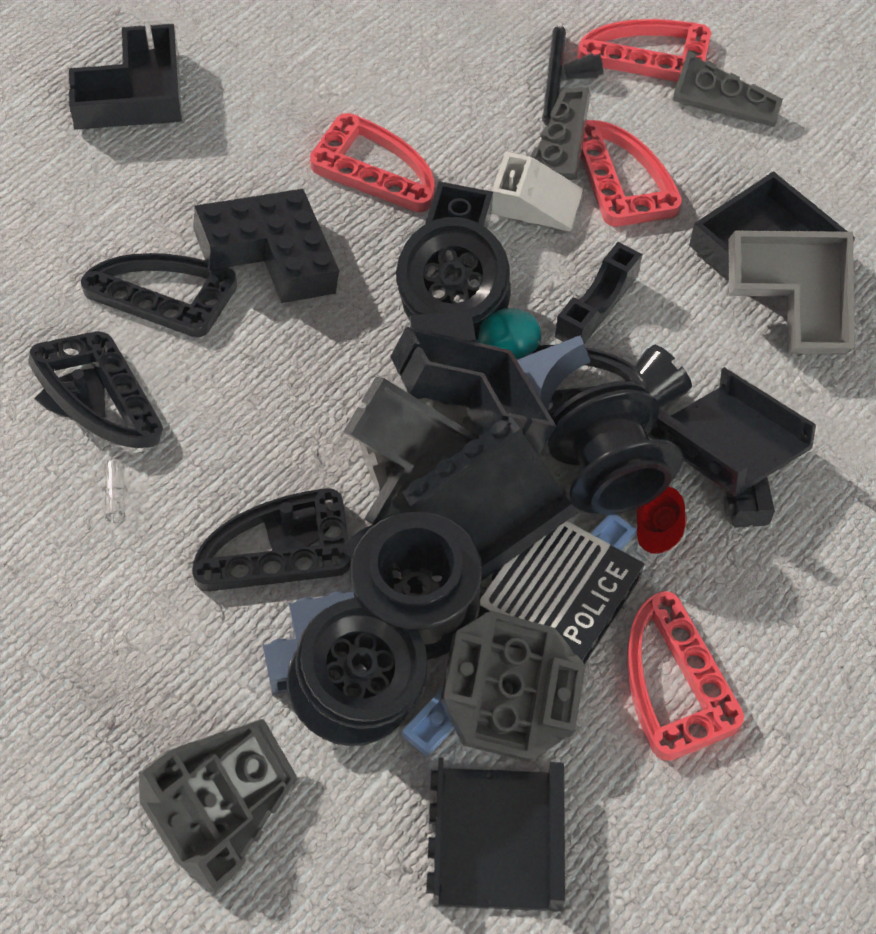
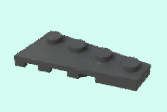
(715, 90)
(564, 135)

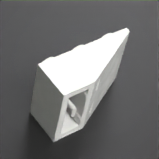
(534, 193)

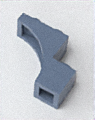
(280, 651)

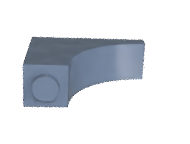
(552, 365)

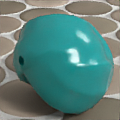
(511, 330)

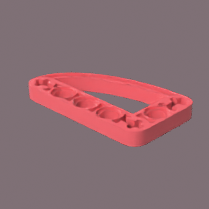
(596, 43)
(326, 156)
(625, 206)
(696, 678)

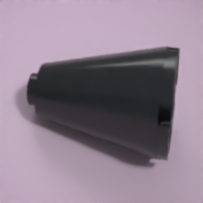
(661, 376)

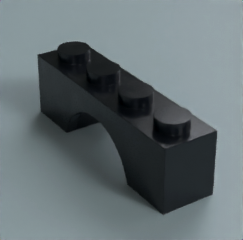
(614, 278)

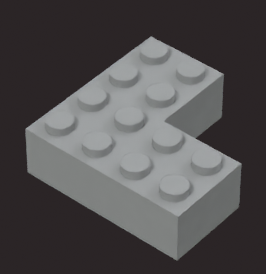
(812, 273)

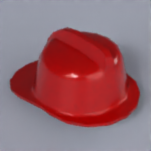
(661, 522)

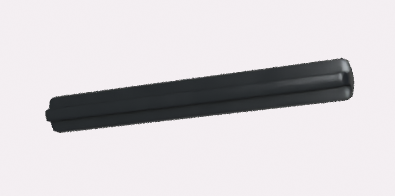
(554, 72)

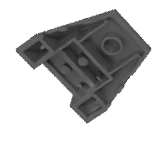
(216, 798)

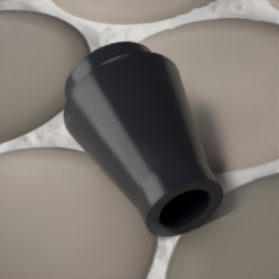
(585, 68)

